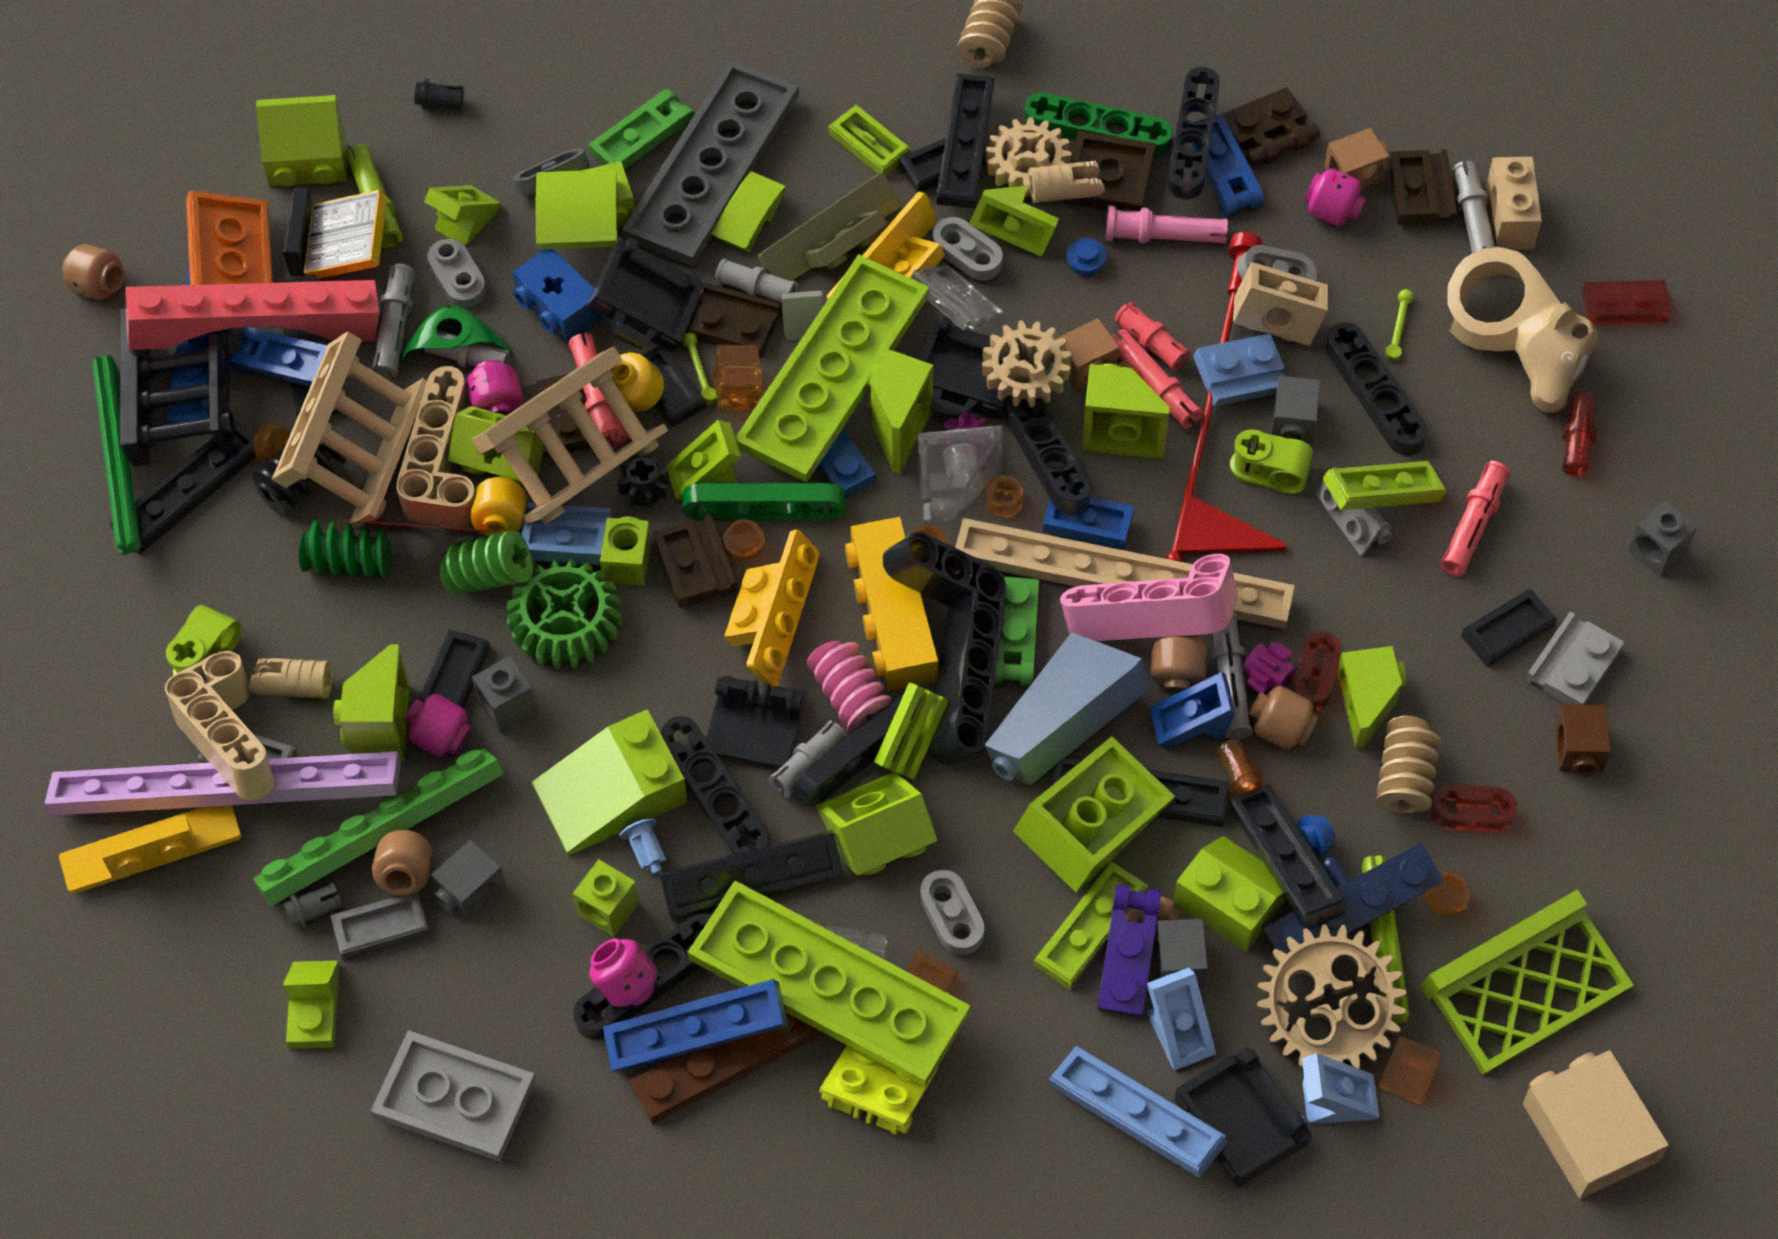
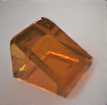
(1410, 1070)

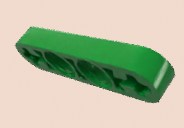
(1099, 118)
(764, 501)

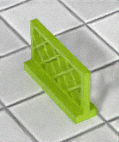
(1509, 946)

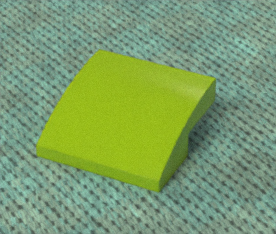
(576, 209)

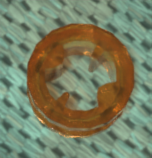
(1005, 484)

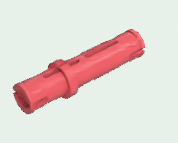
(1167, 388)
(1481, 504)

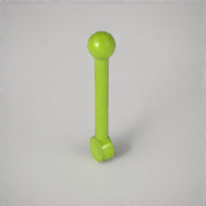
(690, 341)
(1394, 351)

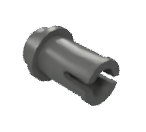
(311, 905)

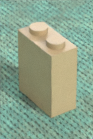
(1594, 1123)

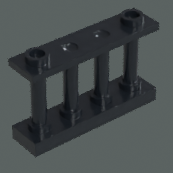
(139, 401)

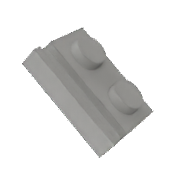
(1575, 661)

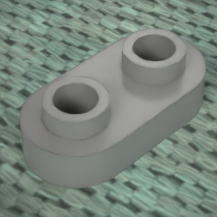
(971, 249)
(1279, 259)
(454, 271)
(954, 914)

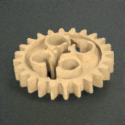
(1315, 960)

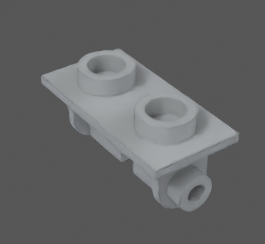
(1358, 525)

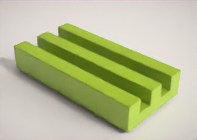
(864, 144)
(916, 733)

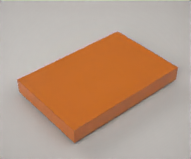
(228, 239)

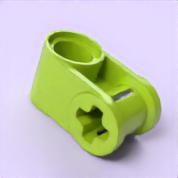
(1273, 463)
(202, 636)

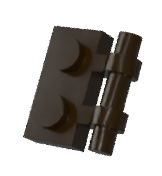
(1265, 118)

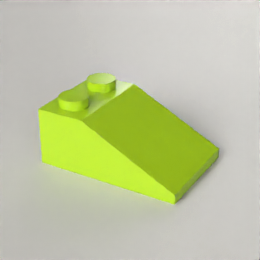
(611, 783)
(1092, 813)

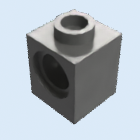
(1295, 408)
(1662, 538)
(504, 694)
(467, 881)
(1181, 946)

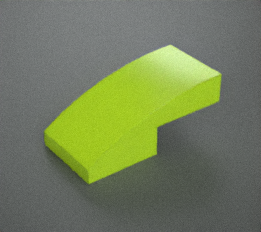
(748, 210)

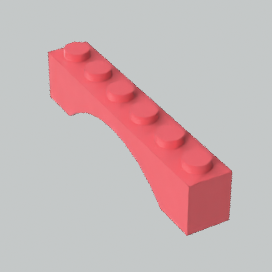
(172, 314)

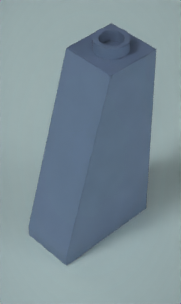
(1065, 706)

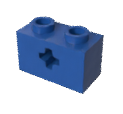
(555, 294)

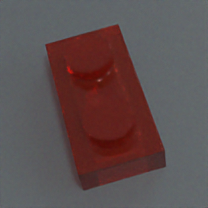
(1626, 301)

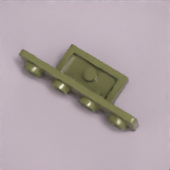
(833, 231)

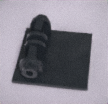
(755, 721)

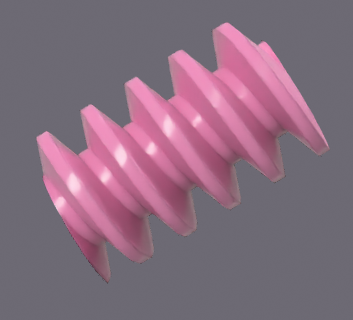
(848, 683)

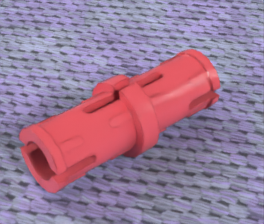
(1152, 336)

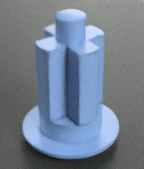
(645, 845)

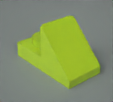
(461, 211)
(1008, 218)
(705, 459)
(312, 1004)

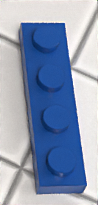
(695, 1026)

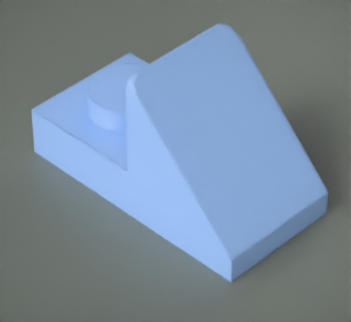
(1180, 1018)
(1337, 1091)

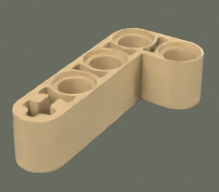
(426, 443)
(203, 708)

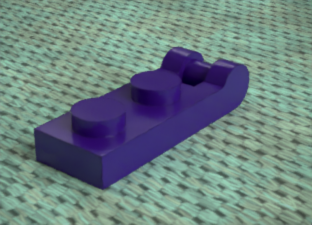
(1128, 952)

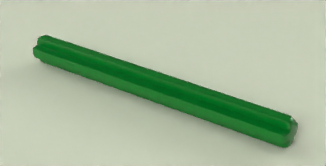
(116, 461)

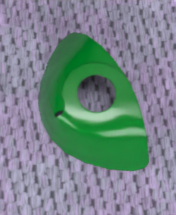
(473, 331)

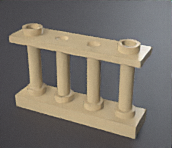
(535, 416)
(313, 429)

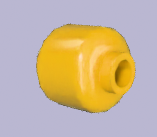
(638, 381)
(498, 504)

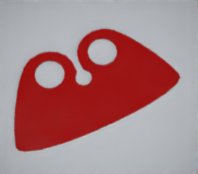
(419, 526)

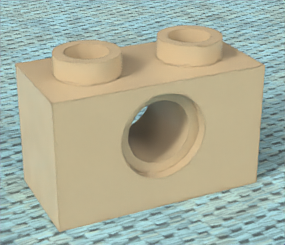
(1513, 203)
(1280, 304)

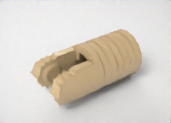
(1064, 182)
(292, 678)

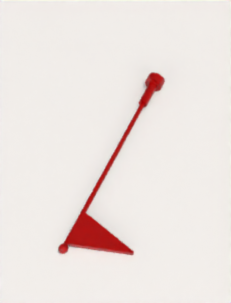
(1200, 525)

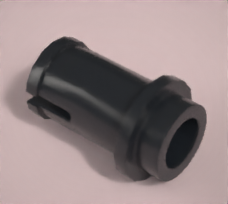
(438, 95)

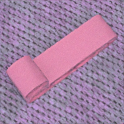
(1155, 607)

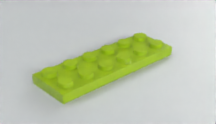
(831, 368)
(831, 983)

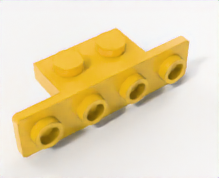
(902, 244)
(771, 607)
(148, 847)

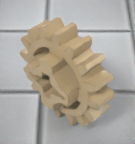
(1026, 148)
(1025, 350)

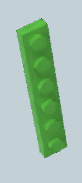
(364, 832)

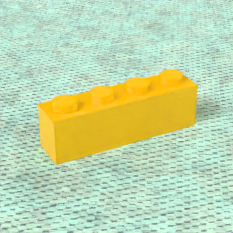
(894, 610)

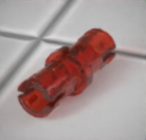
(1579, 434)

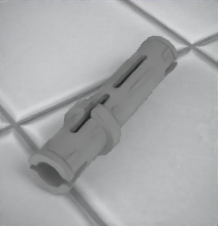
(1473, 202)
(395, 308)
(1240, 725)

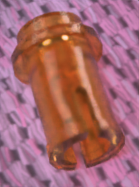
(1239, 767)

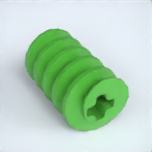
(486, 563)

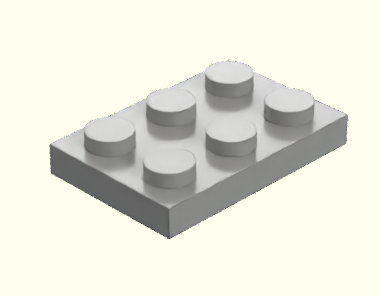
(453, 1095)

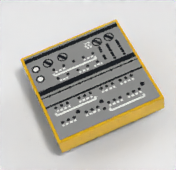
(345, 234)

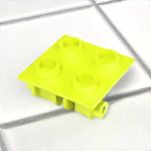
(873, 1088)

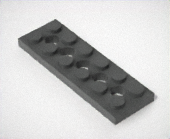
(701, 142)

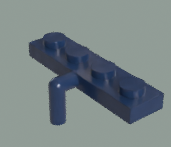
(1365, 896)

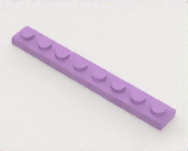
(204, 787)

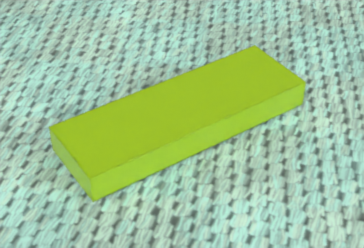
(1384, 485)
(1085, 929)

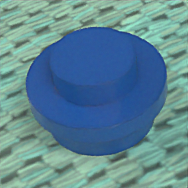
(1086, 256)
(1317, 833)

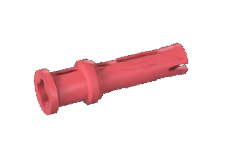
(596, 403)

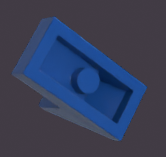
(1194, 711)

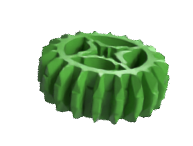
(563, 627)

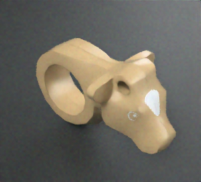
(1543, 332)

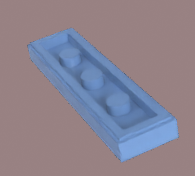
(1138, 1111)

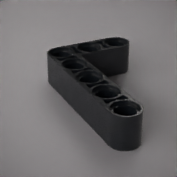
(971, 637)

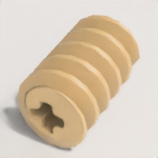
(988, 32)
(1407, 766)

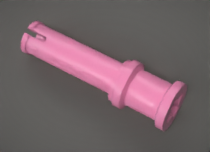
(1145, 225)

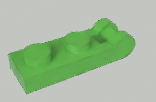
(642, 130)
(1018, 631)

